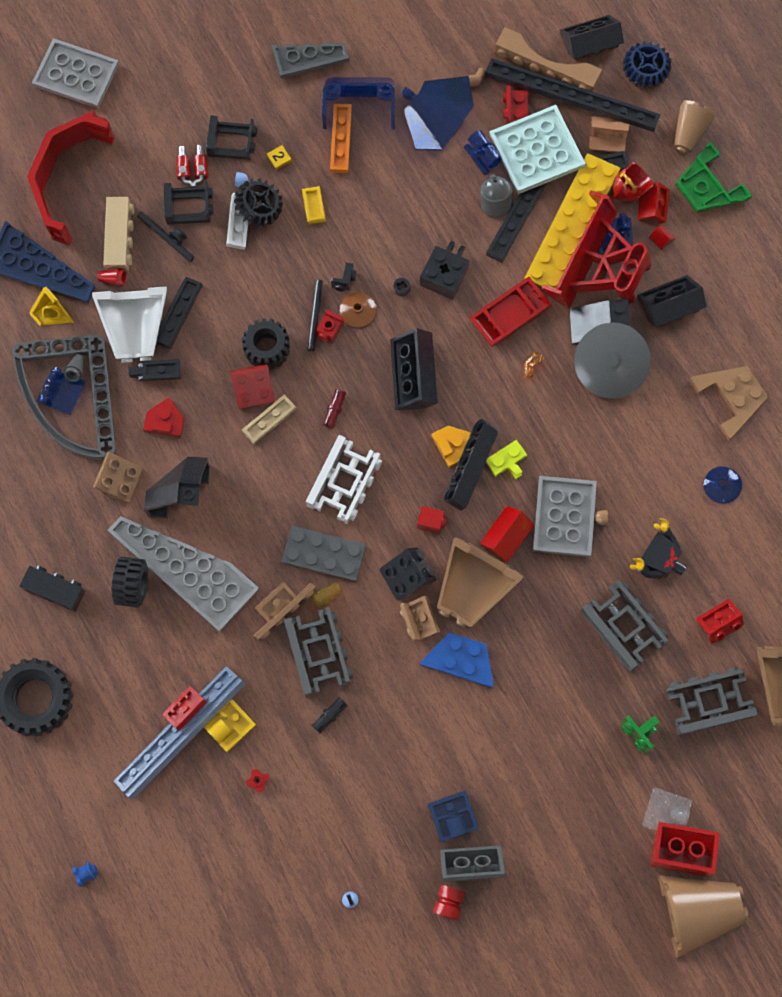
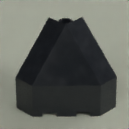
(177, 487)

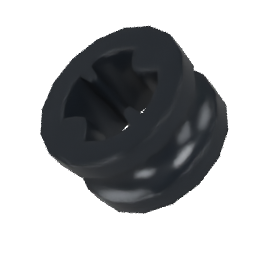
(178, 235)
(404, 291)

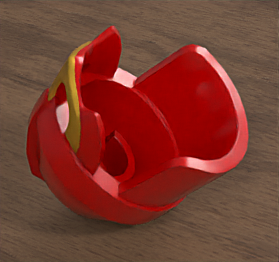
(631, 183)

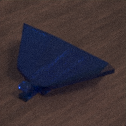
(438, 111)

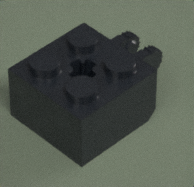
(445, 261)

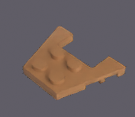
(739, 391)

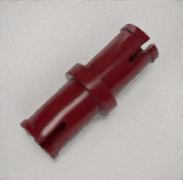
(334, 408)

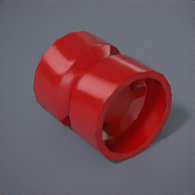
(449, 902)

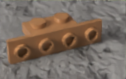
(278, 604)

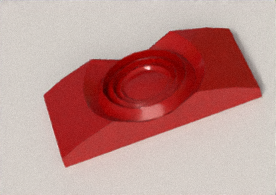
(510, 312)

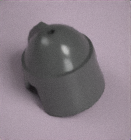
(496, 196)

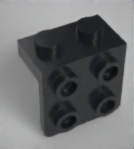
(407, 573)

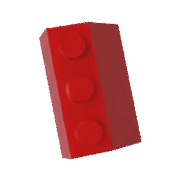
(685, 849)

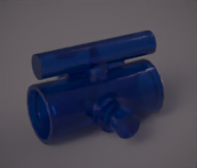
(483, 152)

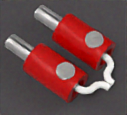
(183, 166)

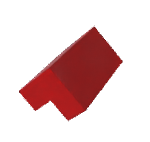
(507, 533)

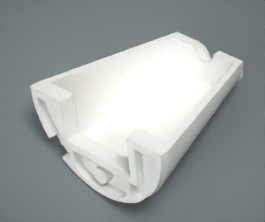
(131, 321)

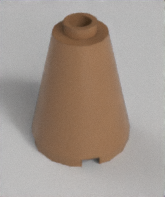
(691, 125)

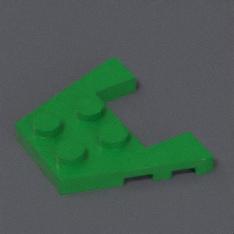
(702, 187)

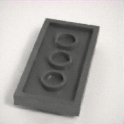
(323, 553)

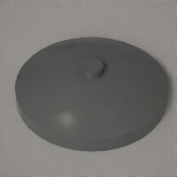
(612, 360)

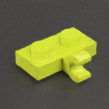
(507, 459)

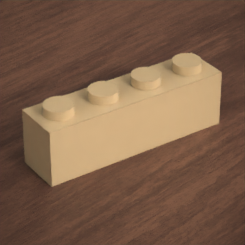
(117, 233)

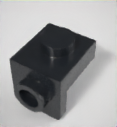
(348, 277)

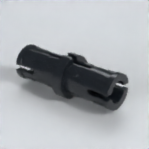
(329, 715)

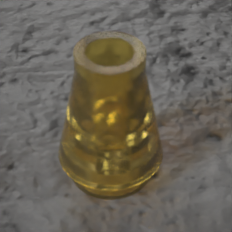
(325, 595)

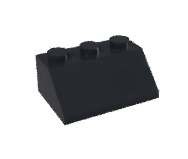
(592, 36)
(672, 300)

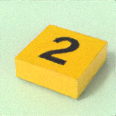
(279, 157)

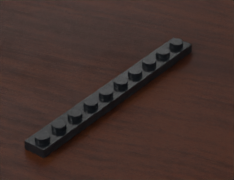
(572, 95)

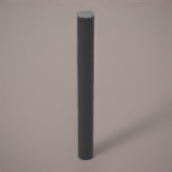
(165, 236)
(315, 315)

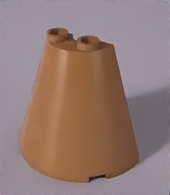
(473, 583)
(771, 669)
(701, 910)

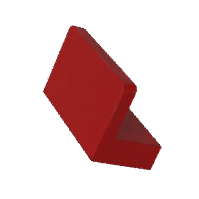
(654, 204)

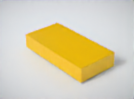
(313, 205)

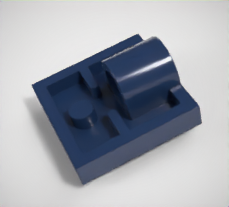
(453, 816)

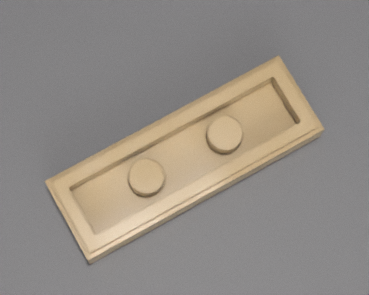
(269, 419)

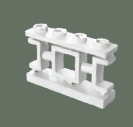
(331, 474)

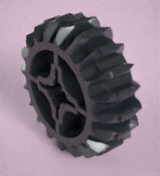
(248, 192)

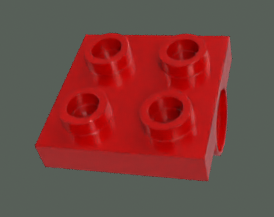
(252, 386)

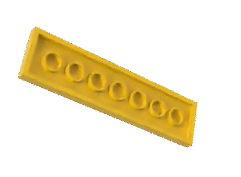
(571, 221)

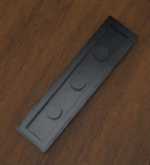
(178, 312)

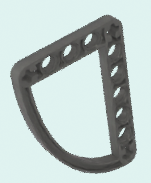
(87, 349)

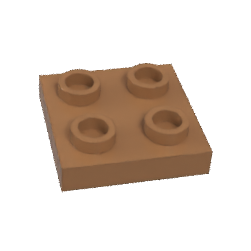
(117, 477)

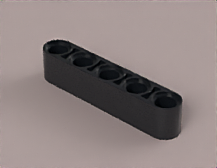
(471, 464)

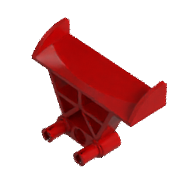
(586, 253)

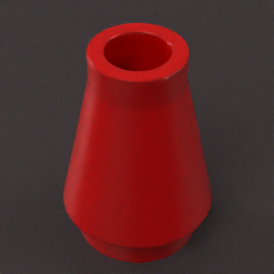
(112, 276)

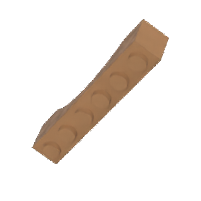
(513, 47)

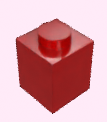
(431, 519)

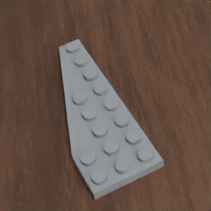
(202, 580)

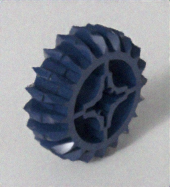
(646, 58)

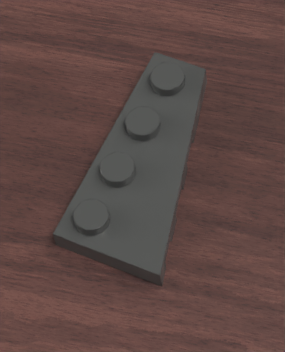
(297, 60)

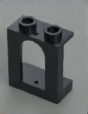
(216, 127)
(183, 193)

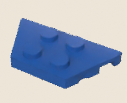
(461, 659)

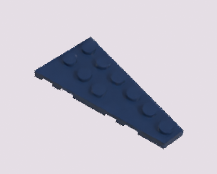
(33, 265)

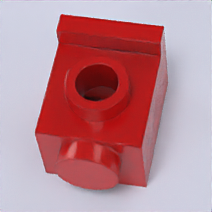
(329, 334)

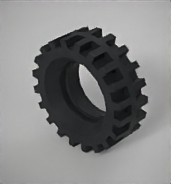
(16, 678)

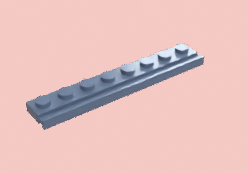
(171, 741)

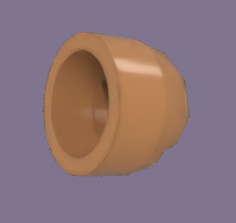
(601, 518)

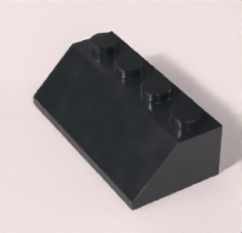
(413, 370)

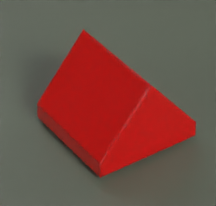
(661, 237)

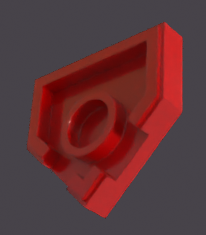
(164, 419)

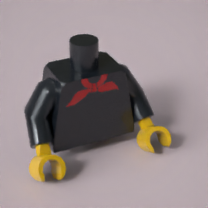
(660, 555)

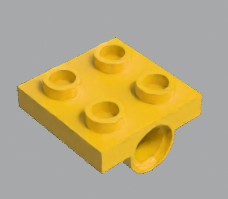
(229, 725)

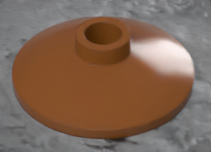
(358, 318)

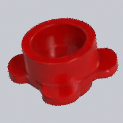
(255, 774)

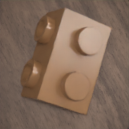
(419, 619)

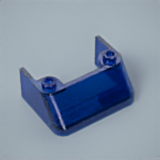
(358, 87)

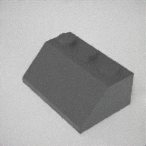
(472, 863)

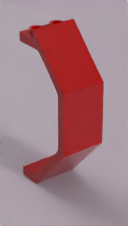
(54, 142)

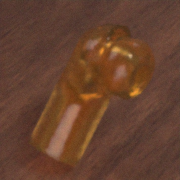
(530, 361)

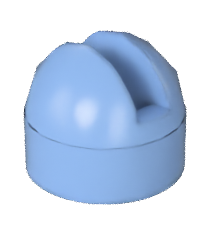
(240, 179)
(354, 897)

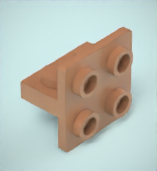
(607, 135)

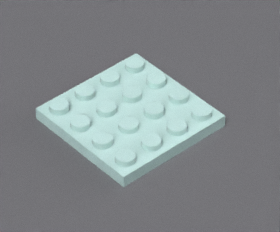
(537, 149)

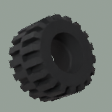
(262, 330)
(129, 582)

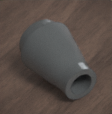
(74, 369)

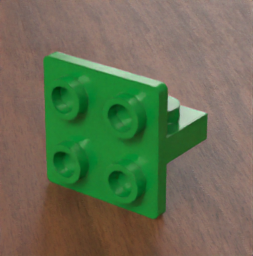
(640, 733)

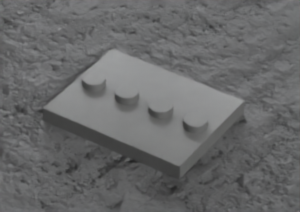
(75, 73)
(564, 516)

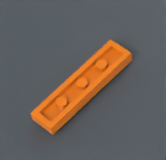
(341, 138)

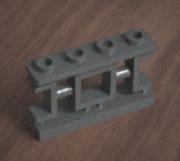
(612, 635)
(303, 655)
(715, 717)

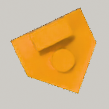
(451, 443)

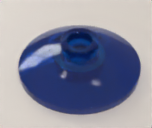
(718, 492)

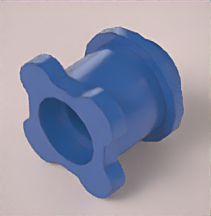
(85, 873)

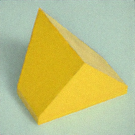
(48, 310)

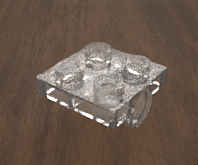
(666, 808)

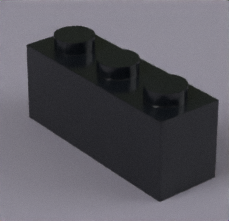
(52, 587)

